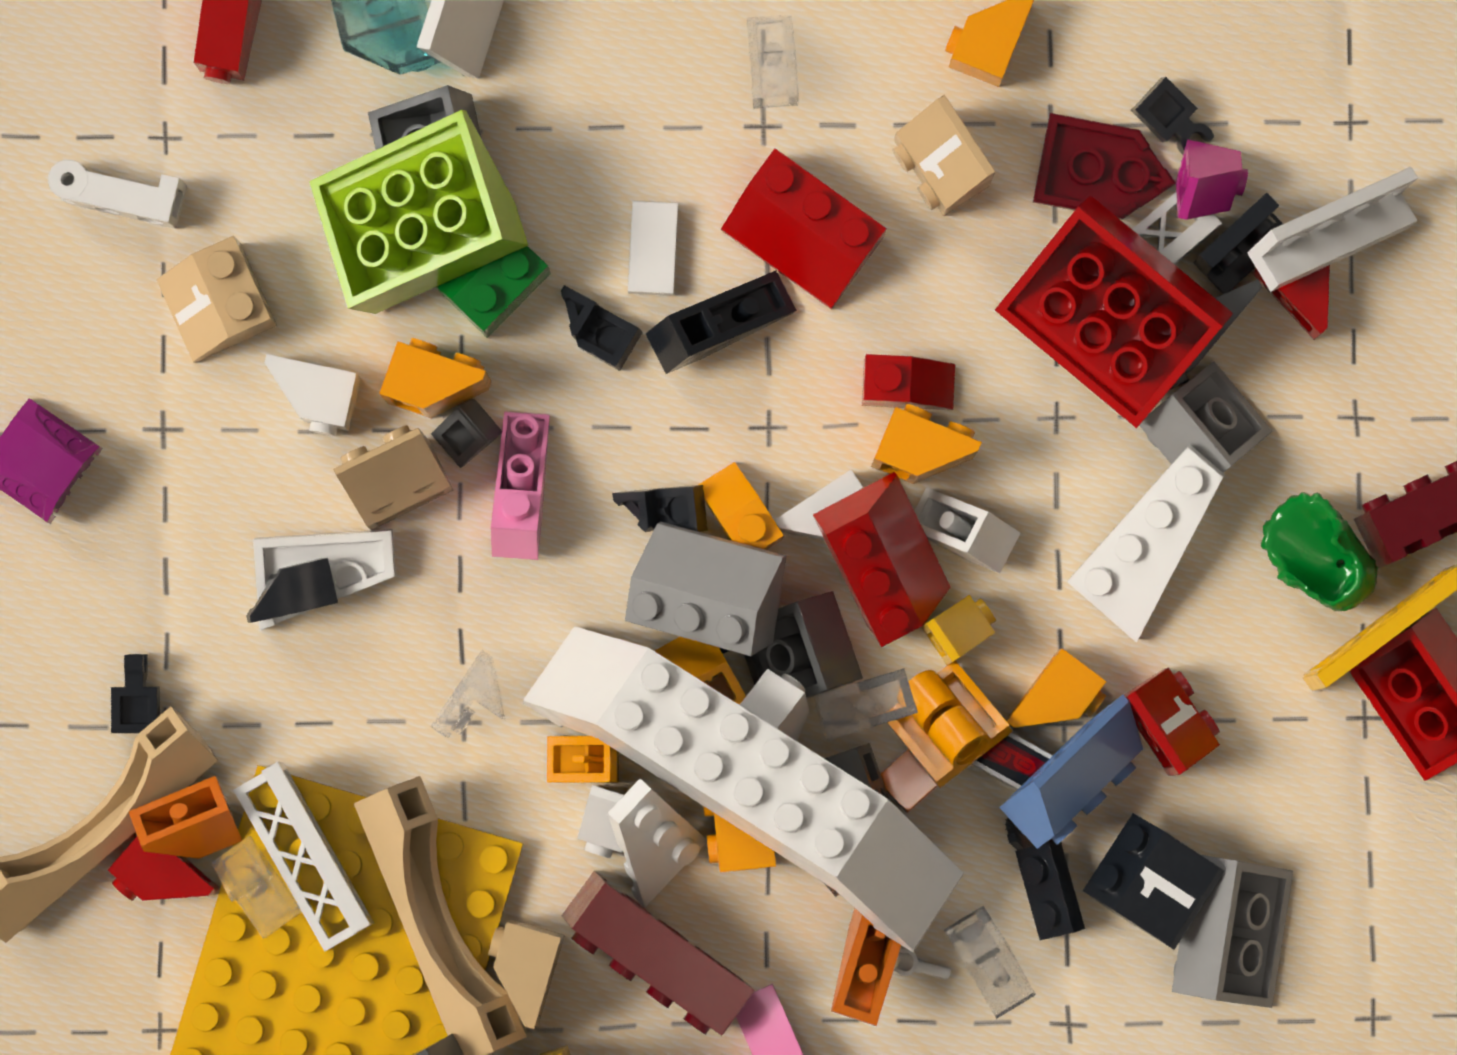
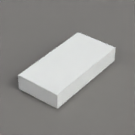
(653, 248)

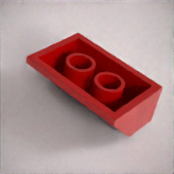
(803, 228)
(884, 558)
(1416, 691)

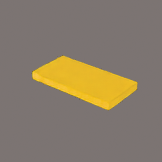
(1382, 630)

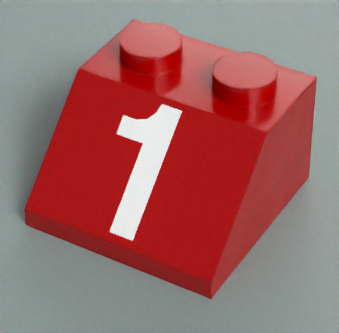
(1171, 722)

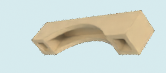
(162, 761)
(403, 839)

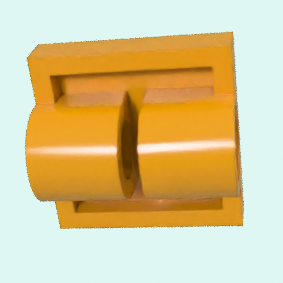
(951, 724)

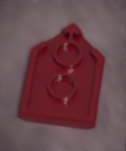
(1097, 161)

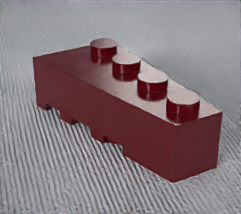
(1411, 521)
(656, 955)

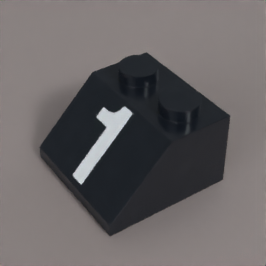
(1153, 881)

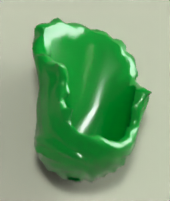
(1305, 546)

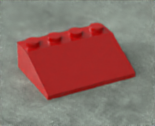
(1113, 311)

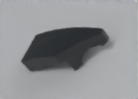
(599, 330)
(672, 505)
(295, 591)

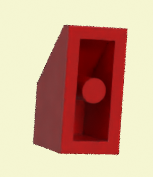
(1306, 300)
(907, 380)
(158, 876)

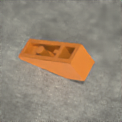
(864, 971)

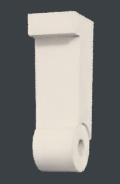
(118, 196)

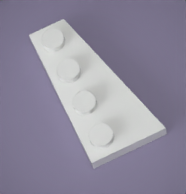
(1142, 552)

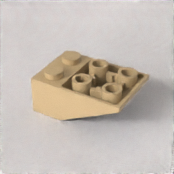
(393, 476)

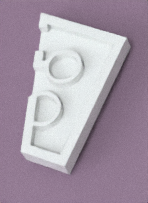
(354, 559)
(653, 840)

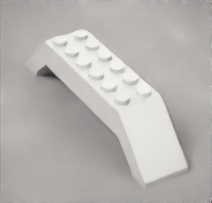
(750, 777)

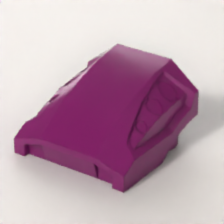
(42, 459)

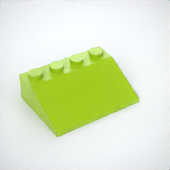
(416, 214)

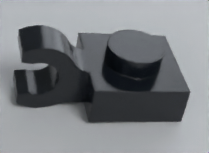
(135, 704)

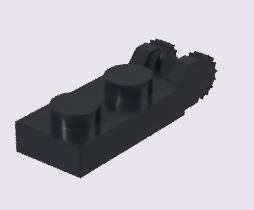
(1047, 885)

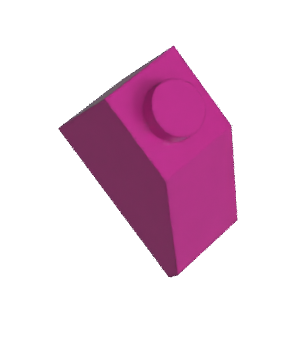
(1208, 180)

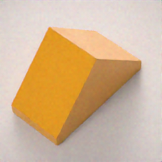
(581, 760)

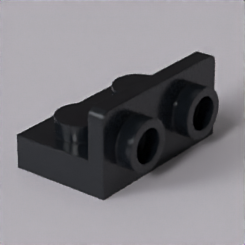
(1227, 258)

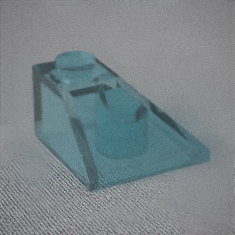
(384, 32)

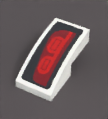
(1012, 760)

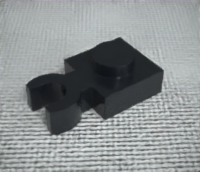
(1167, 114)

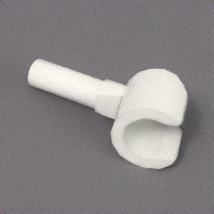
(910, 964)

